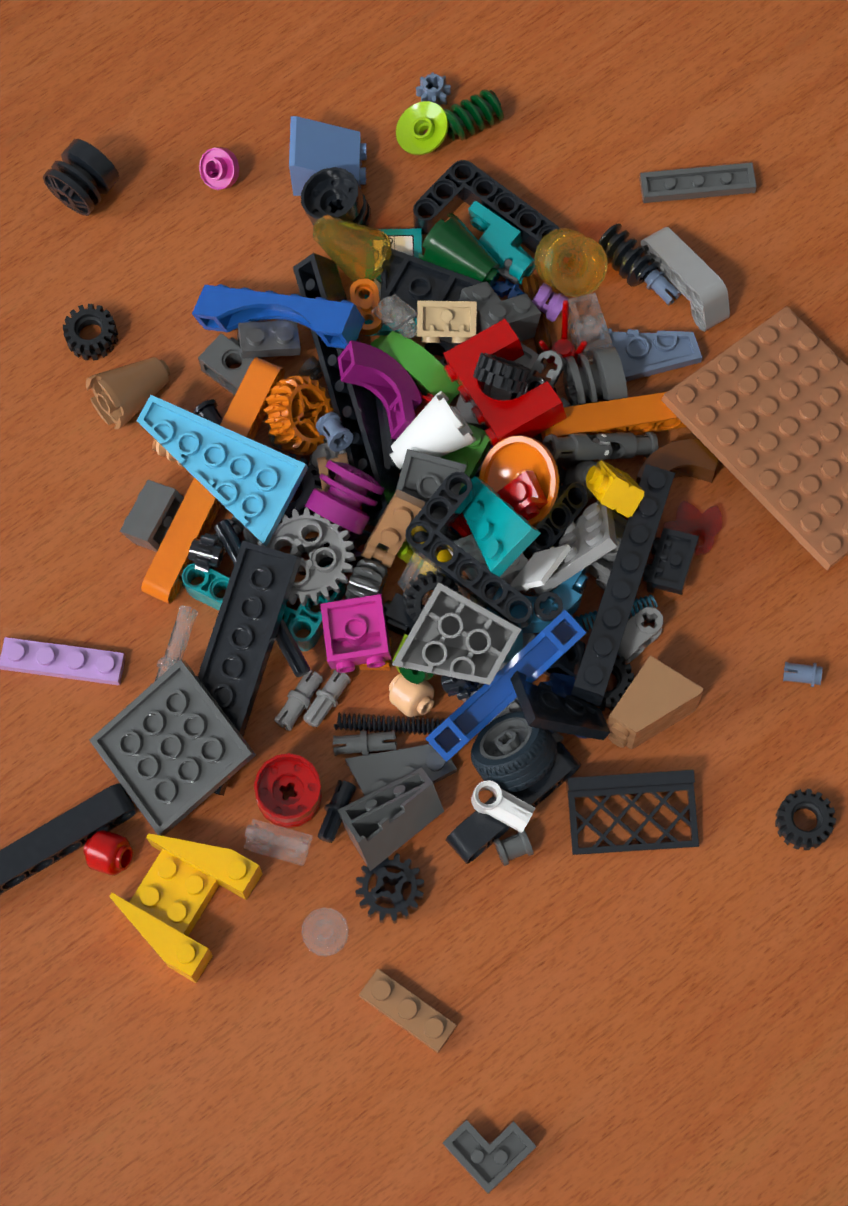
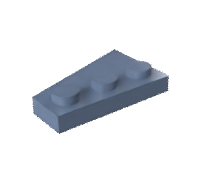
(654, 352)

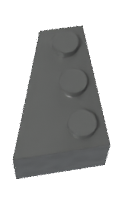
(391, 816)

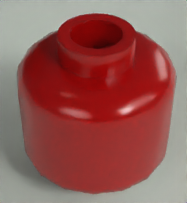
(108, 853)

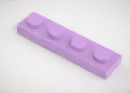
(62, 661)

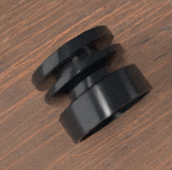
(81, 177)
(335, 194)

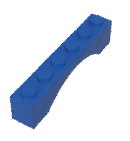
(224, 307)
(494, 698)

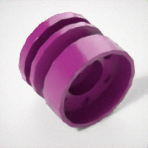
(345, 496)

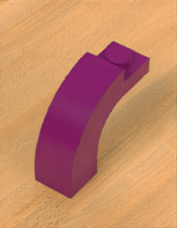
(384, 377)

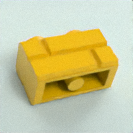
(614, 488)

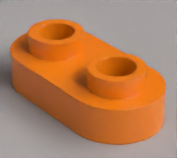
(367, 287)

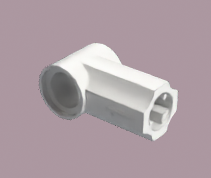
(506, 807)

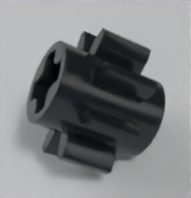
(206, 552)
(458, 687)

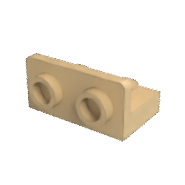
(446, 319)

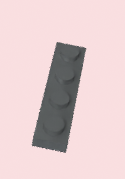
(697, 182)

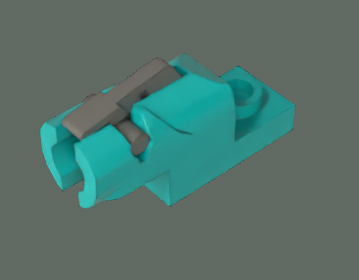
(502, 243)

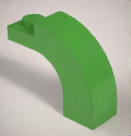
(419, 363)

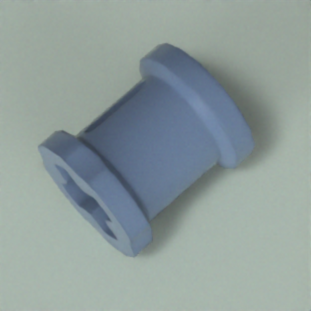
(337, 436)

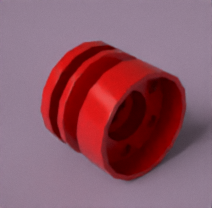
(280, 775)

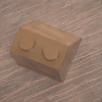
(652, 704)

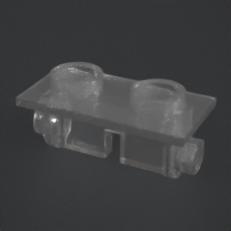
(397, 315)
(277, 842)

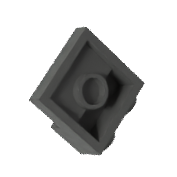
(424, 474)

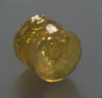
(585, 266)

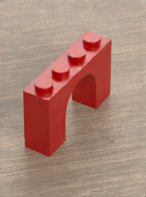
(503, 418)

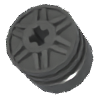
(597, 381)

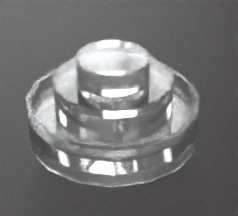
(325, 932)

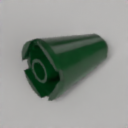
(457, 249)

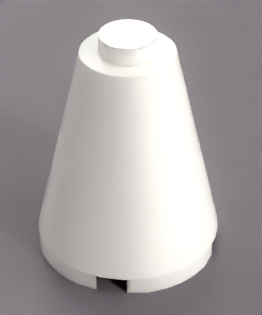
(433, 432)

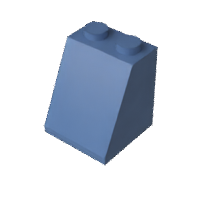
(323, 146)

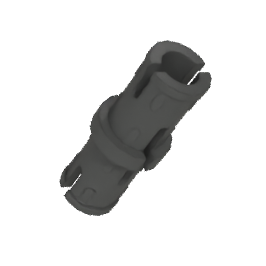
(364, 742)

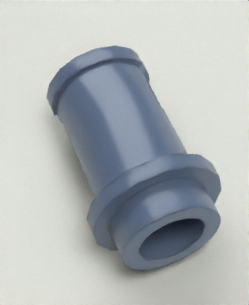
(660, 285)
(804, 673)

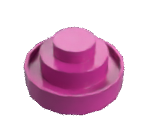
(219, 168)

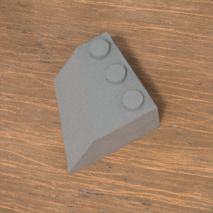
(457, 639)

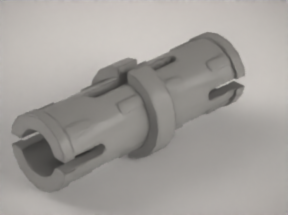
(298, 700)

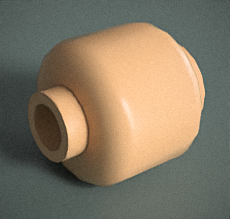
(410, 697)

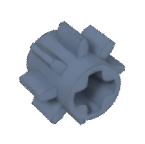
(433, 89)

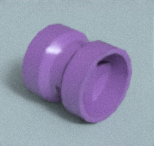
(555, 302)

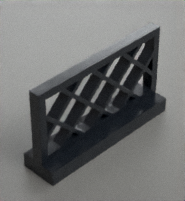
(632, 784)

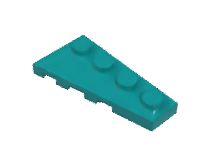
(496, 527)

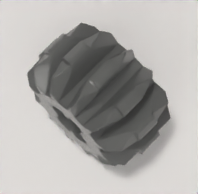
(367, 579)

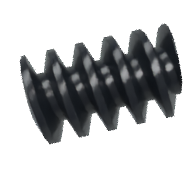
(624, 257)

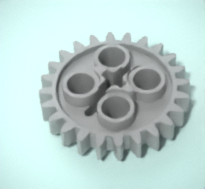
(318, 579)

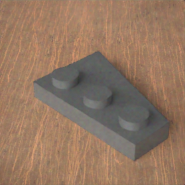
(383, 768)

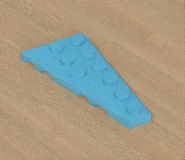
(239, 472)

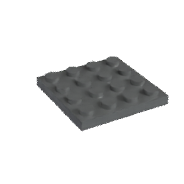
(172, 747)

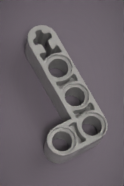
(690, 276)

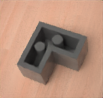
(518, 310)

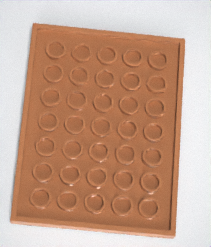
(780, 426)

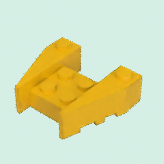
(177, 895)

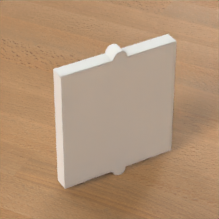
(540, 567)

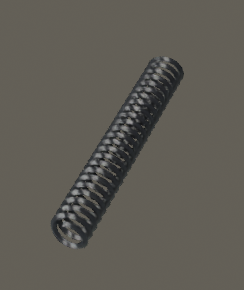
(387, 725)

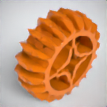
(293, 414)

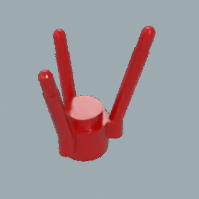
(564, 346)

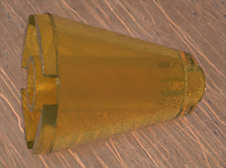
(353, 246)

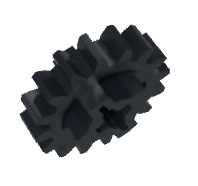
(379, 895)

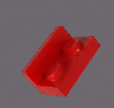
(524, 495)

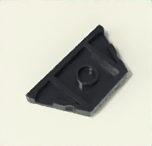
(420, 280)

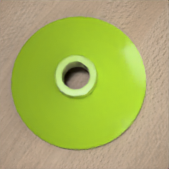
(415, 121)

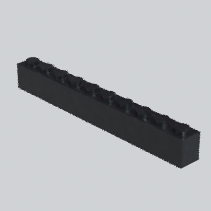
(353, 403)

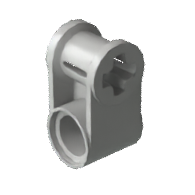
(636, 636)

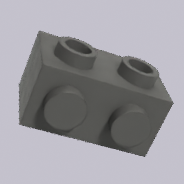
(152, 515)

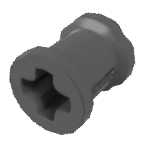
(513, 847)

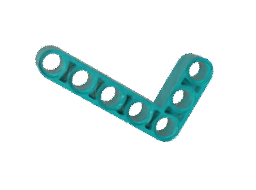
(295, 620)

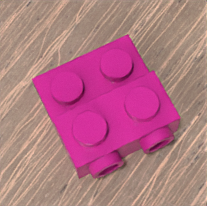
(355, 633)

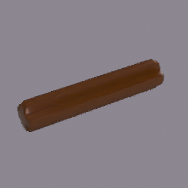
(531, 287)

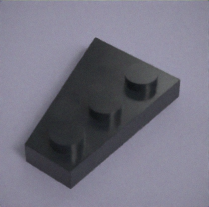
(552, 712)

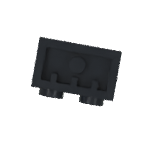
(671, 562)

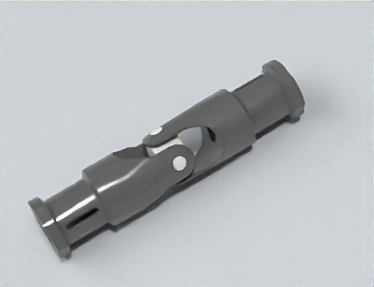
(598, 446)

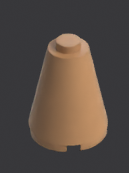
(126, 389)

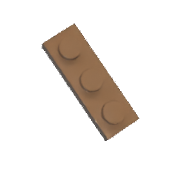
(407, 1011)

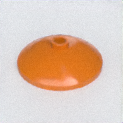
(515, 456)

